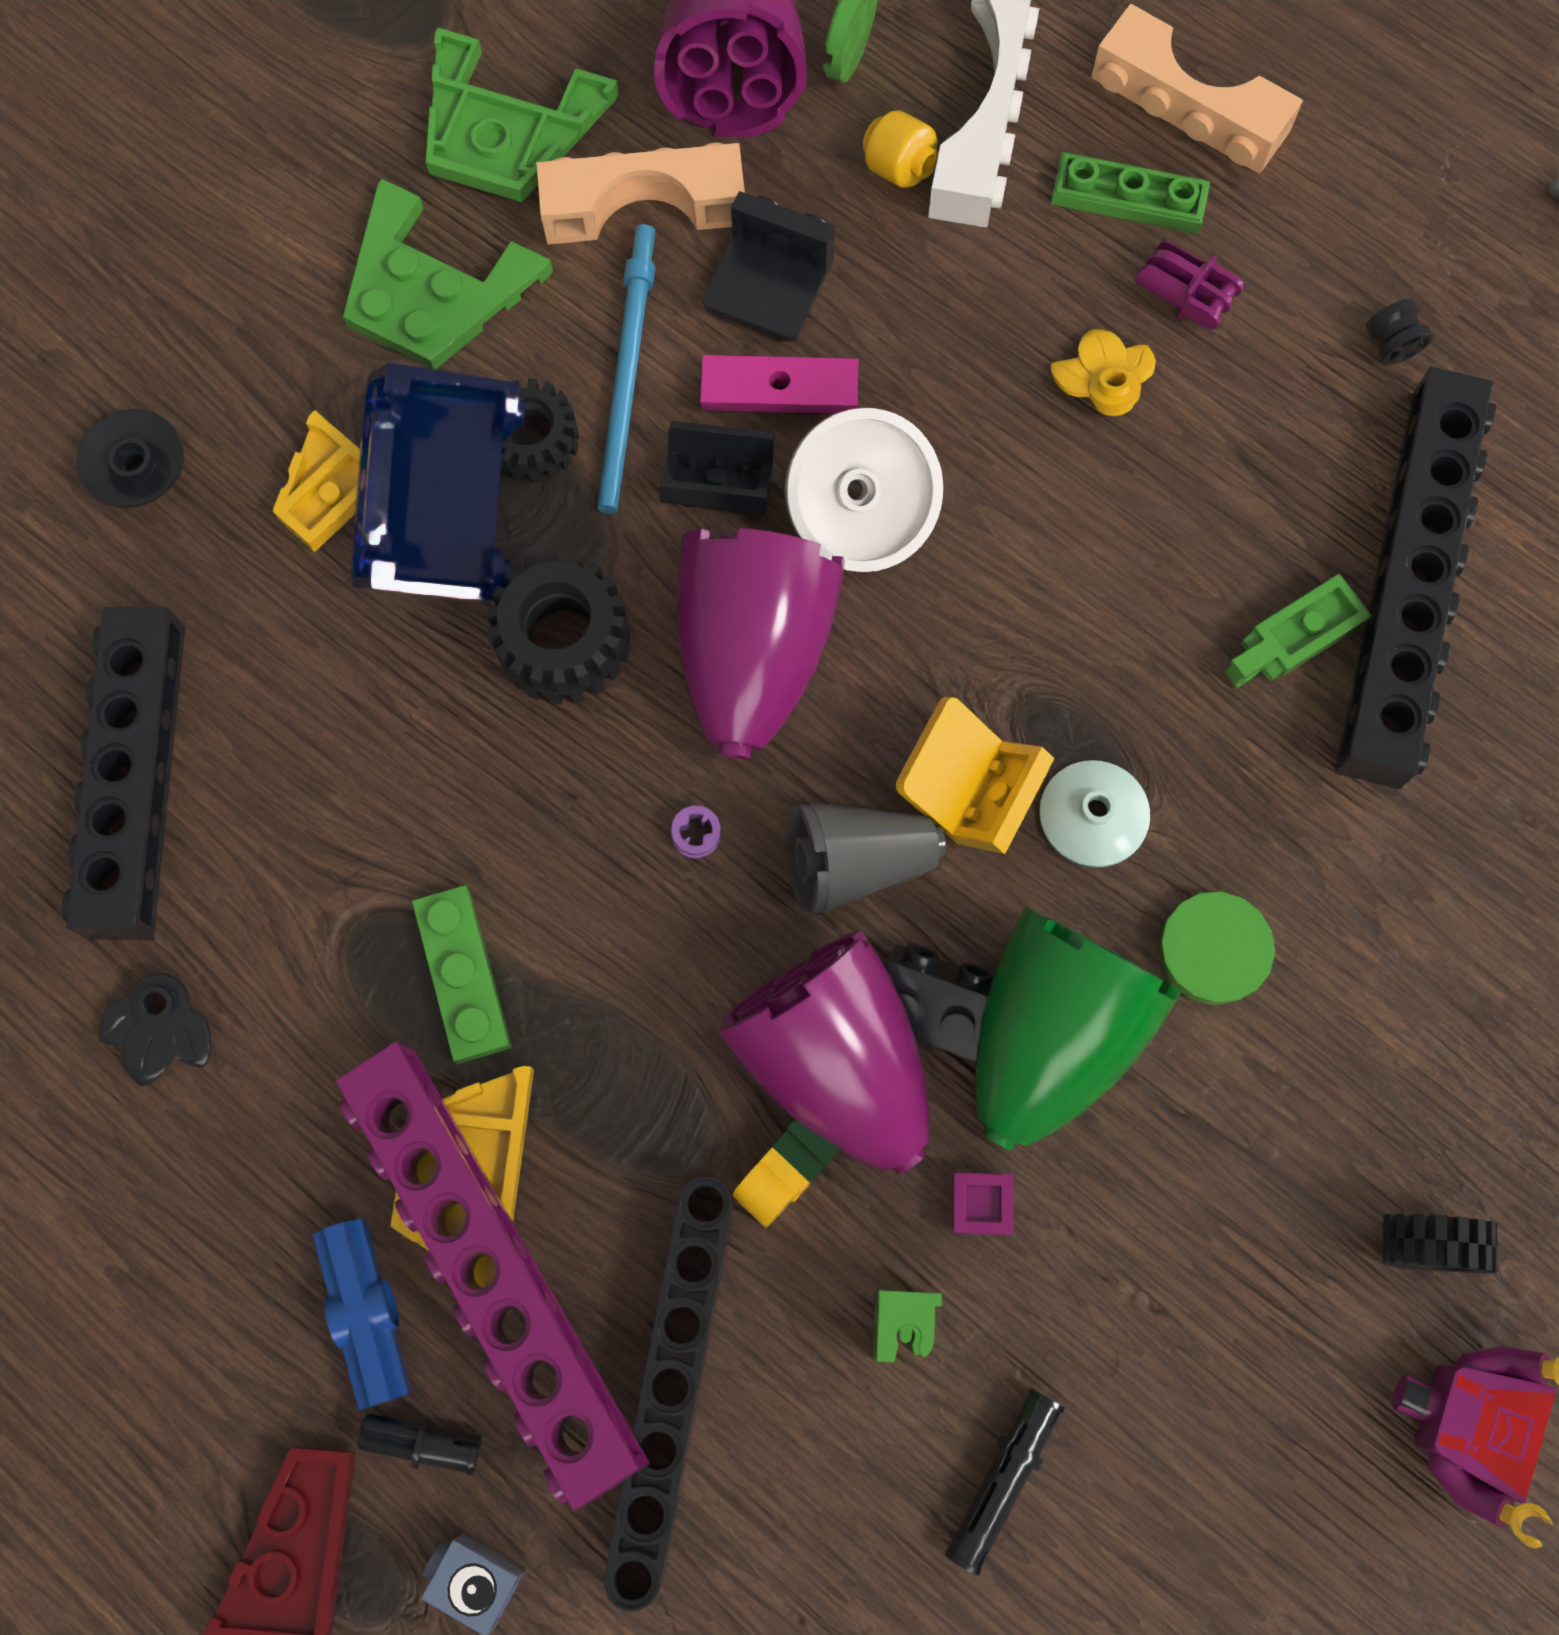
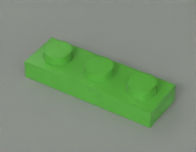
(461, 974)

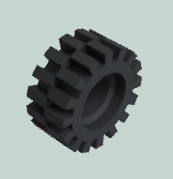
(551, 450)
(1440, 1243)

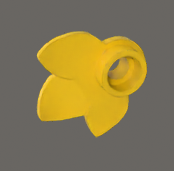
(1105, 372)

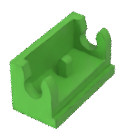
(904, 1313)

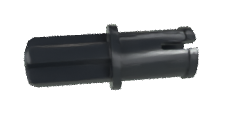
(420, 1443)

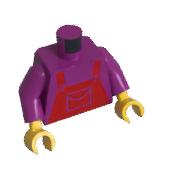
(1485, 1429)

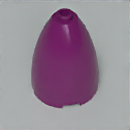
(698, 59)
(752, 630)
(838, 1053)

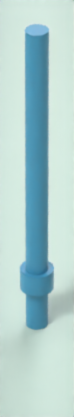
(639, 280)

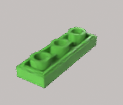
(1130, 192)

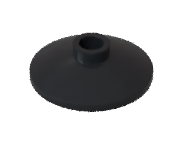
(120, 442)

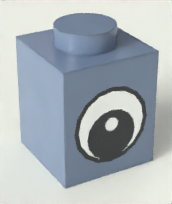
(471, 1582)

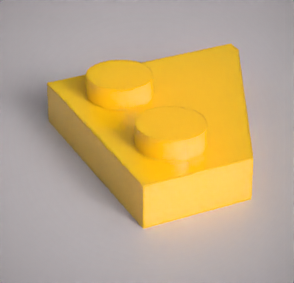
(320, 484)

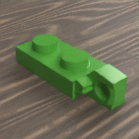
(1299, 632)

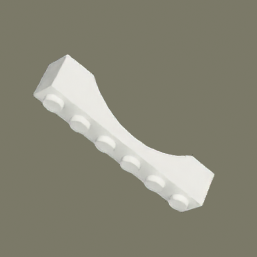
(969, 160)

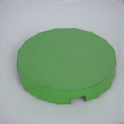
(848, 37)
(1216, 948)

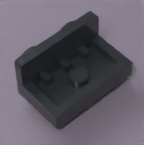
(718, 467)
(940, 998)

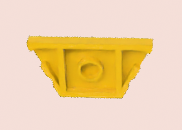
(494, 1126)

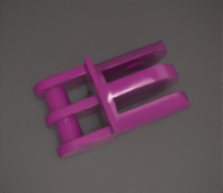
(1190, 283)

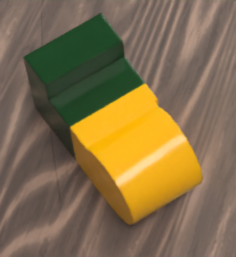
(784, 1173)

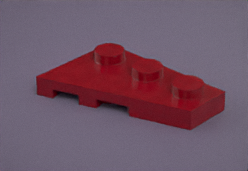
(296, 1551)

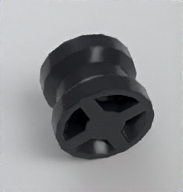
(1399, 331)

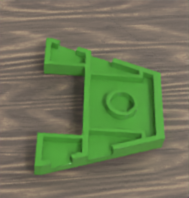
(495, 138)
(419, 301)

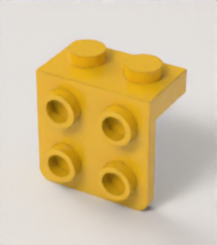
(971, 778)

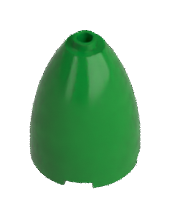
(1059, 1029)

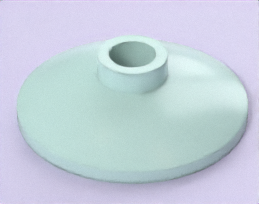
(1086, 837)

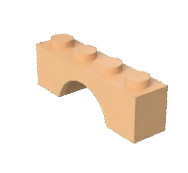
(1239, 120)
(585, 192)

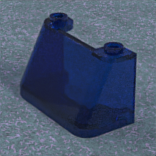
(431, 482)

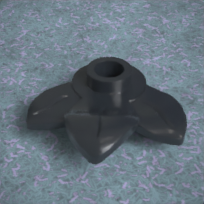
(156, 1037)

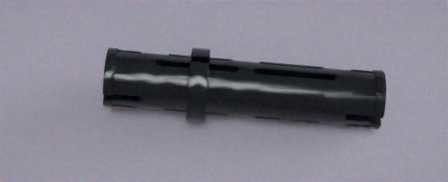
(1004, 1481)

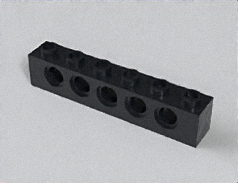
(129, 906)

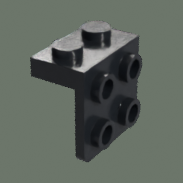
(771, 267)

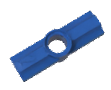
(362, 1313)

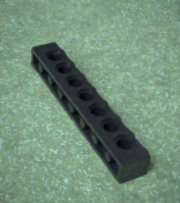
(1367, 747)

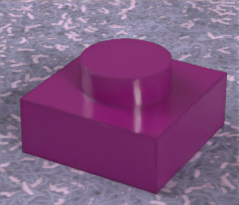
(982, 1204)

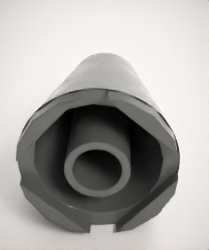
(856, 852)

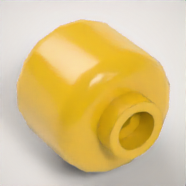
(900, 148)

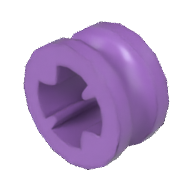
(681, 823)

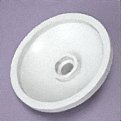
(897, 480)

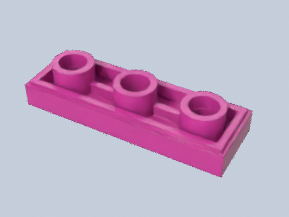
(750, 384)

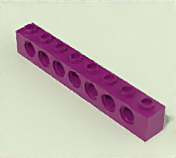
(611, 1448)

